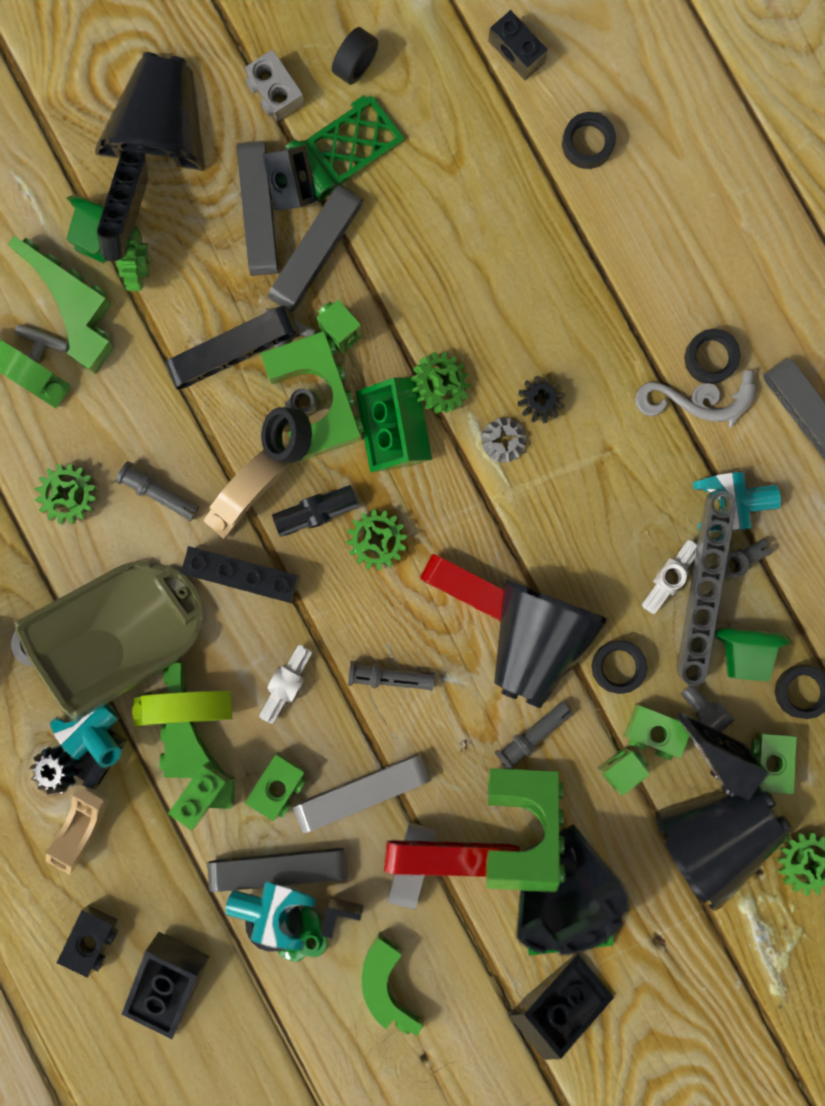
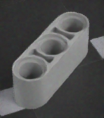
(406, 888)

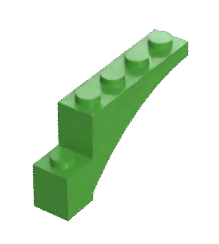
(78, 304)
(184, 747)

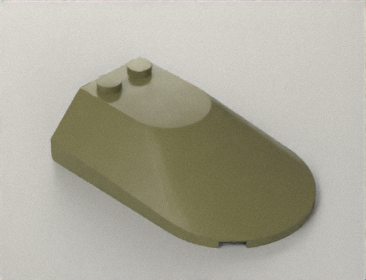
(111, 634)

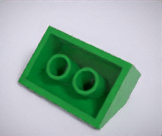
(393, 425)

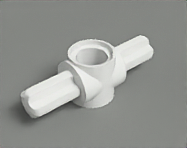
(662, 588)
(285, 684)

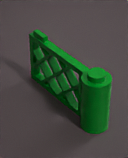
(323, 174)

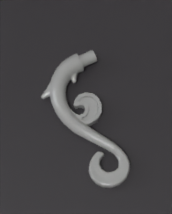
(695, 407)

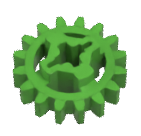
(135, 264)
(442, 382)
(76, 487)
(388, 533)
(796, 866)

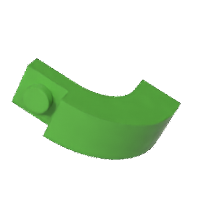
(32, 375)
(382, 1005)

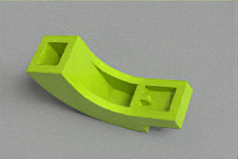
(182, 707)

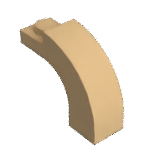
(242, 492)
(78, 829)

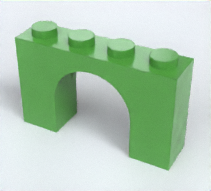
(315, 357)
(540, 866)

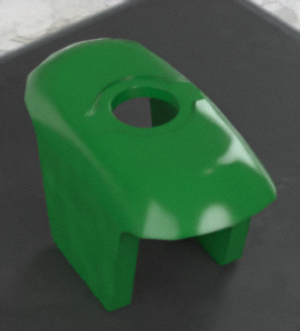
(84, 227)
(750, 653)

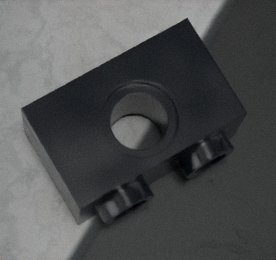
(517, 45)
(290, 177)
(76, 954)

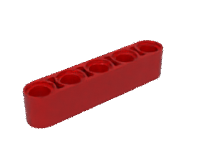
(463, 586)
(440, 857)

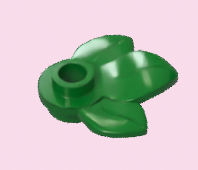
(310, 929)

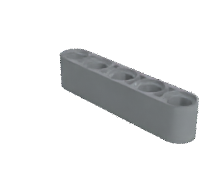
(361, 793)

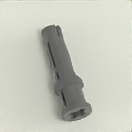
(145, 485)
(377, 676)
(523, 744)

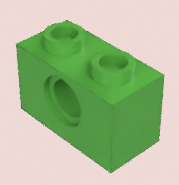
(339, 325)
(641, 724)
(784, 749)
(624, 770)
(198, 796)
(262, 797)

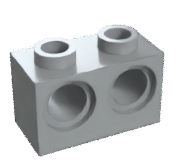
(278, 84)

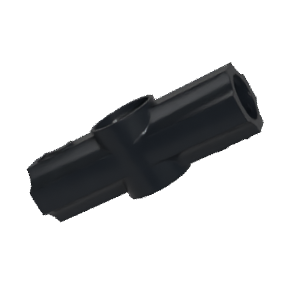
(315, 511)

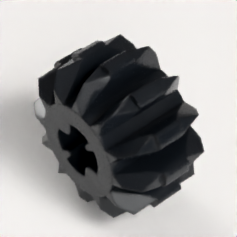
(531, 394)
(45, 774)

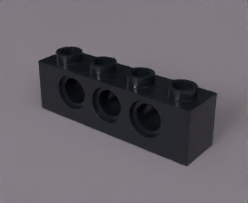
(240, 574)

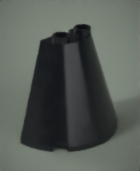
(156, 114)
(540, 642)
(722, 841)
(581, 911)

